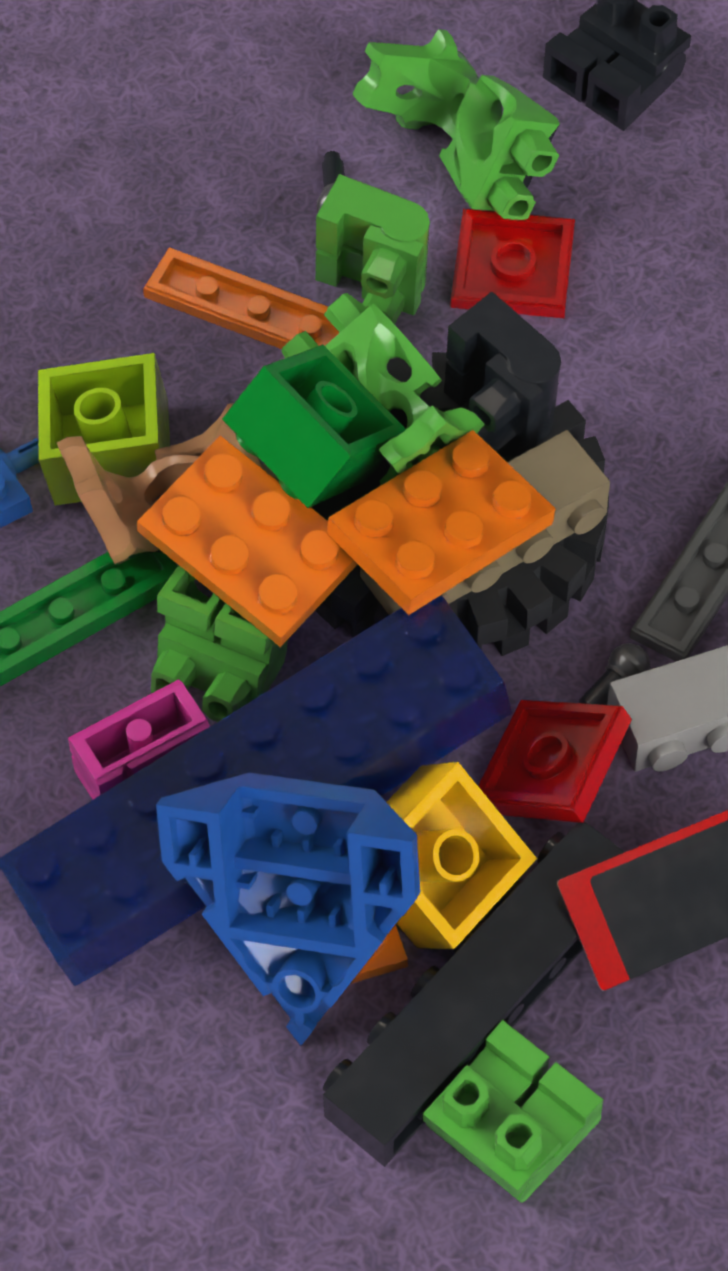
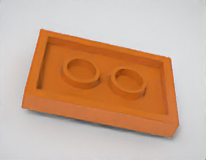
(440, 521)
(247, 540)

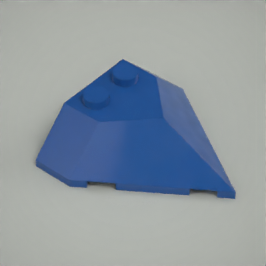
(293, 880)

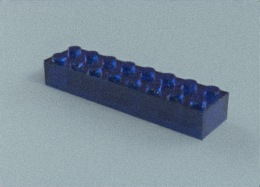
(349, 719)

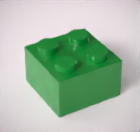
(312, 425)

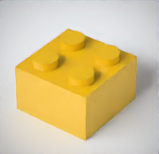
(464, 854)

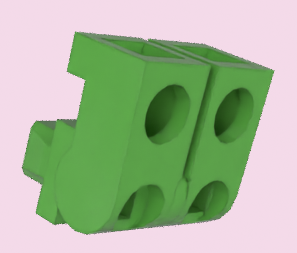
(373, 241)
(212, 649)
(514, 1112)

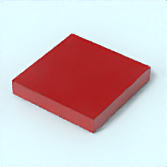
(515, 260)
(553, 759)

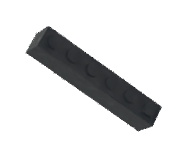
(455, 1008)

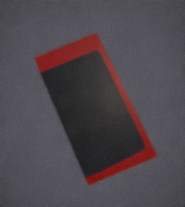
(652, 902)

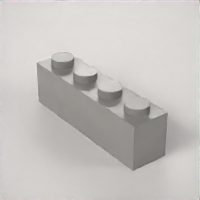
(675, 710)

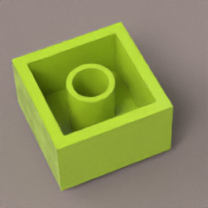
(113, 406)

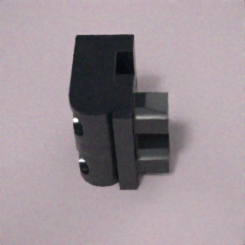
(620, 53)
(505, 373)

